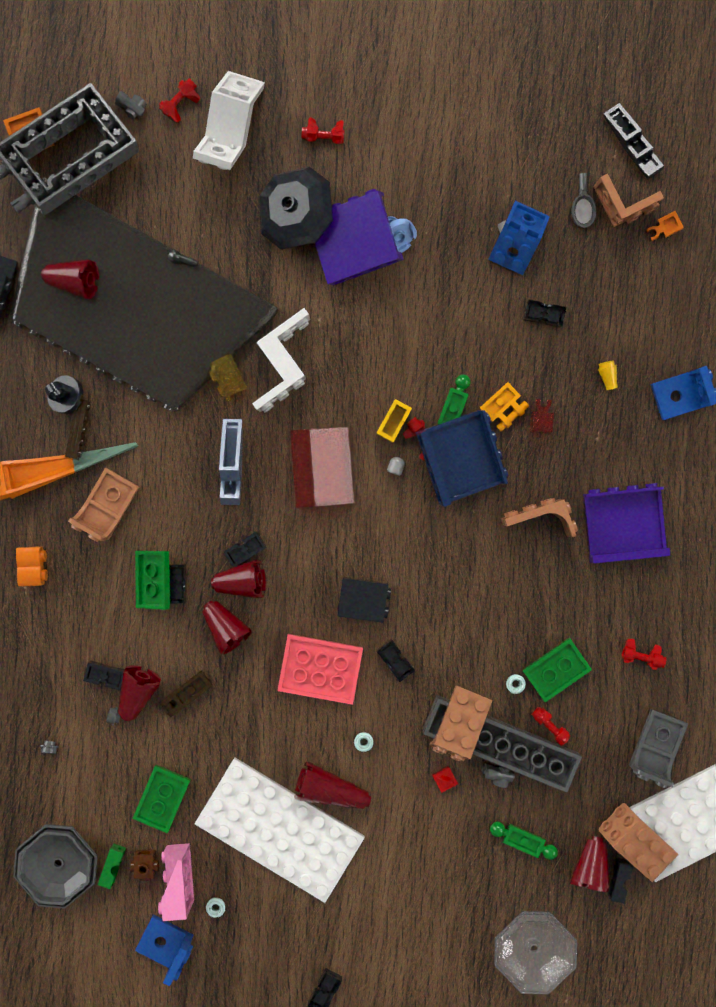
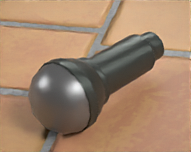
(175, 257)

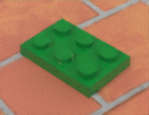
(152, 579)
(557, 670)
(161, 798)

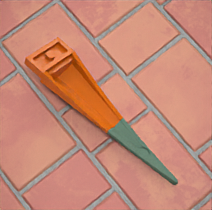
(29, 474)

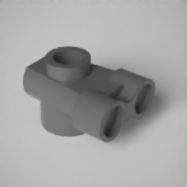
(133, 106)
(500, 775)

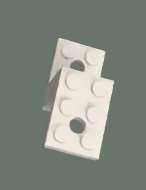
(228, 120)
(282, 360)

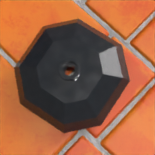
(305, 218)

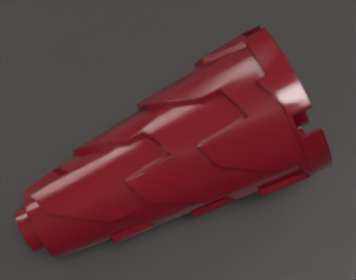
(327, 788)

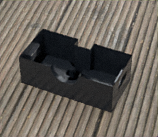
(546, 312)
(246, 550)
(177, 583)
(394, 661)
(103, 673)
(621, 873)
(327, 986)

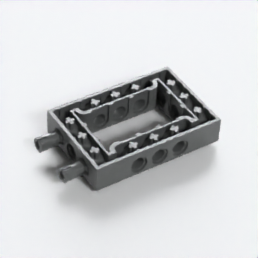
(51, 127)

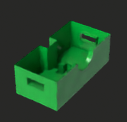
(111, 866)

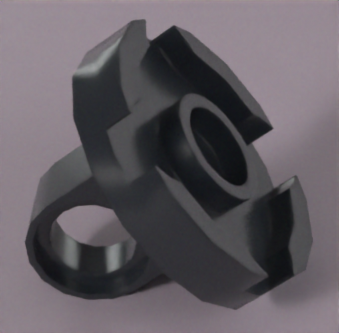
(64, 394)

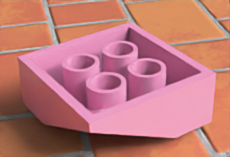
(178, 875)

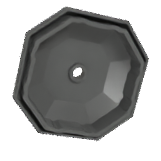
(45, 880)

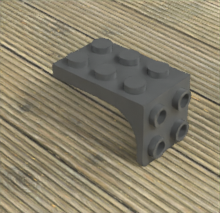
(658, 748)

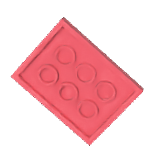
(320, 669)

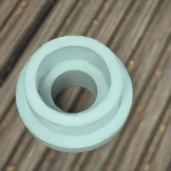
(519, 688)
(363, 748)
(211, 911)

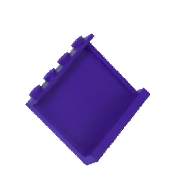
(357, 239)
(625, 524)

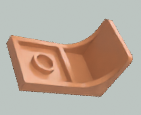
(104, 506)
(556, 507)
(461, 724)
(637, 842)

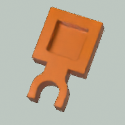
(668, 226)

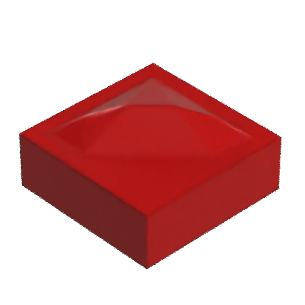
(445, 779)

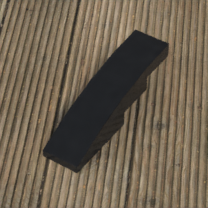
(633, 141)

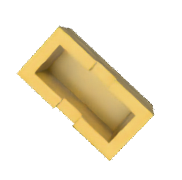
(394, 421)

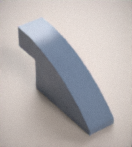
(231, 462)

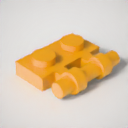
(500, 402)

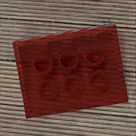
(322, 467)

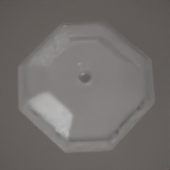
(539, 969)

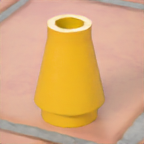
(608, 373)

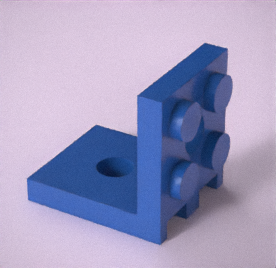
(521, 231)
(694, 389)
(173, 953)

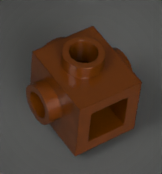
(144, 864)

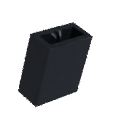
(363, 600)

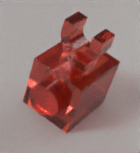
(542, 420)

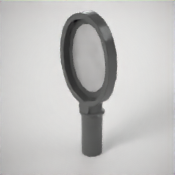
(583, 206)

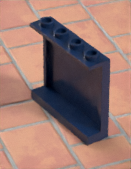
(462, 456)

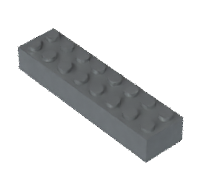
(516, 749)

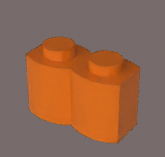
(31, 566)

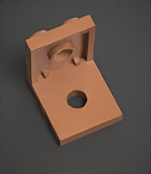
(614, 207)

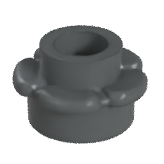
(113, 716)
(49, 747)

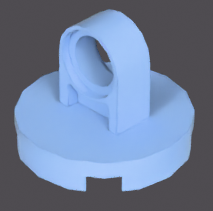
(403, 232)

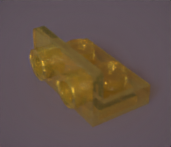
(228, 376)

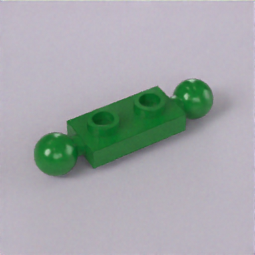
(455, 400)
(524, 840)

